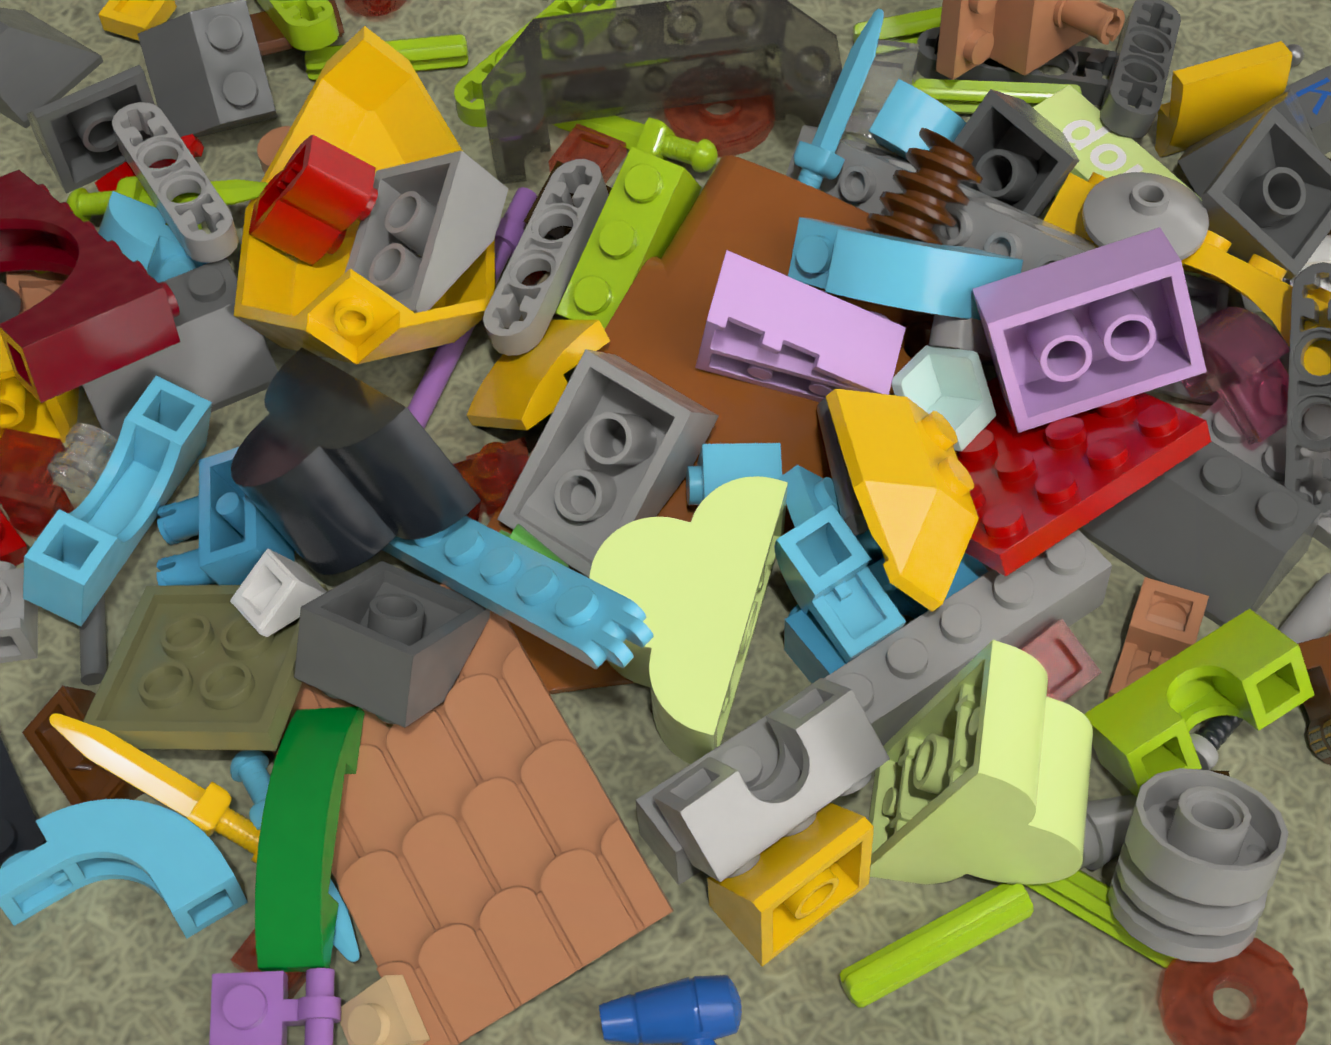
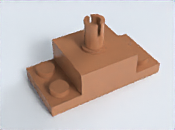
(1019, 31)

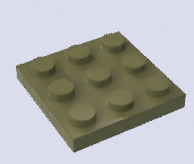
(197, 675)

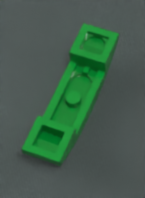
(298, 839)

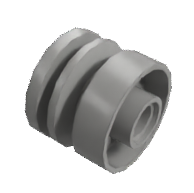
(1197, 864)

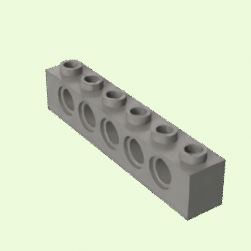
(980, 225)

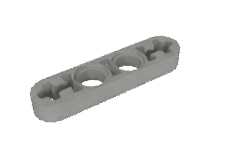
(174, 180)
(538, 254)

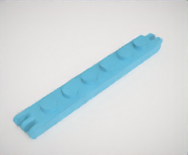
(529, 591)

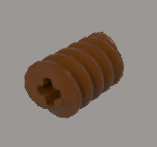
(926, 190)

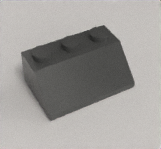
(215, 354)
(1211, 531)

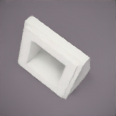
(275, 593)

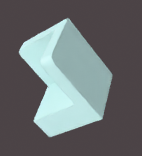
(950, 384)

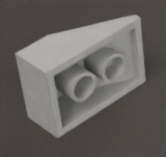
(427, 227)
(605, 457)

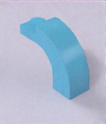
(895, 269)
(127, 843)

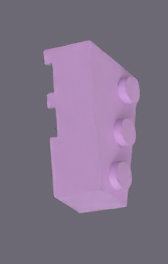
(794, 335)

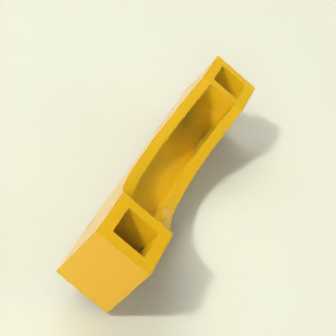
(1256, 280)

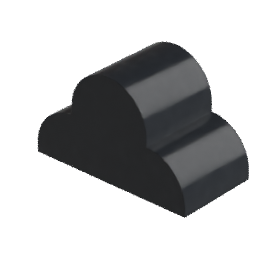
(345, 468)

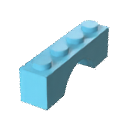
(88, 547)

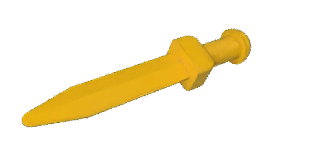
(201, 806)

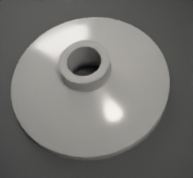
(1143, 202)

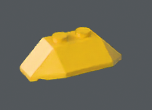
(907, 488)

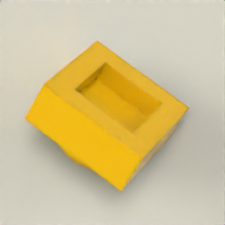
(135, 16)

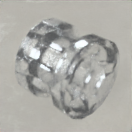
(83, 459)

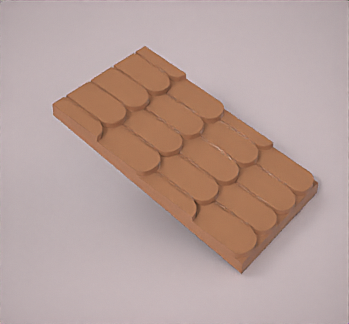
(484, 845)

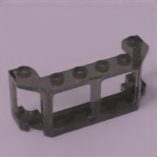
(654, 61)

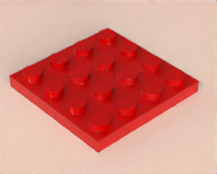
(1065, 473)

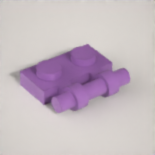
(257, 1010)

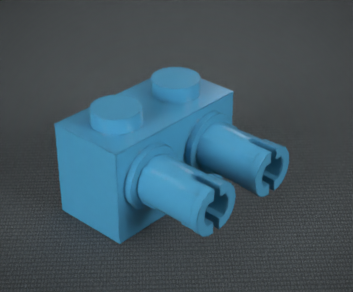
(228, 526)

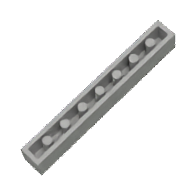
(916, 663)

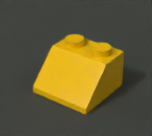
(796, 882)

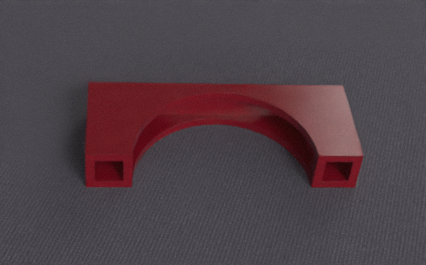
(100, 314)

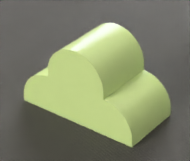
(700, 601)
(985, 780)

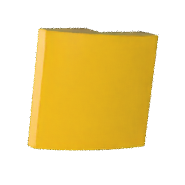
(1219, 93)
(529, 385)

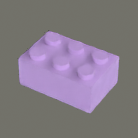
(1090, 329)

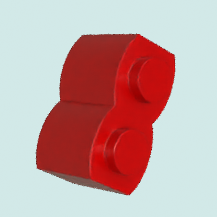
(314, 201)

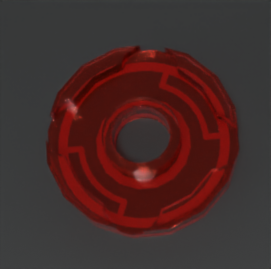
(729, 132)
(1260, 974)

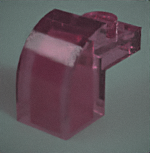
(1244, 369)

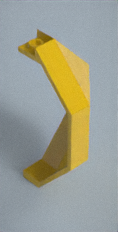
(383, 115)

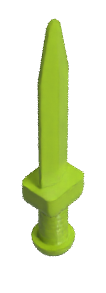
(653, 138)
(95, 203)

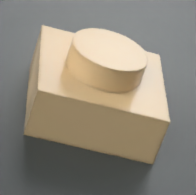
(383, 1015)

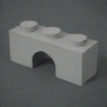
(823, 755)

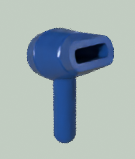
(674, 1013)

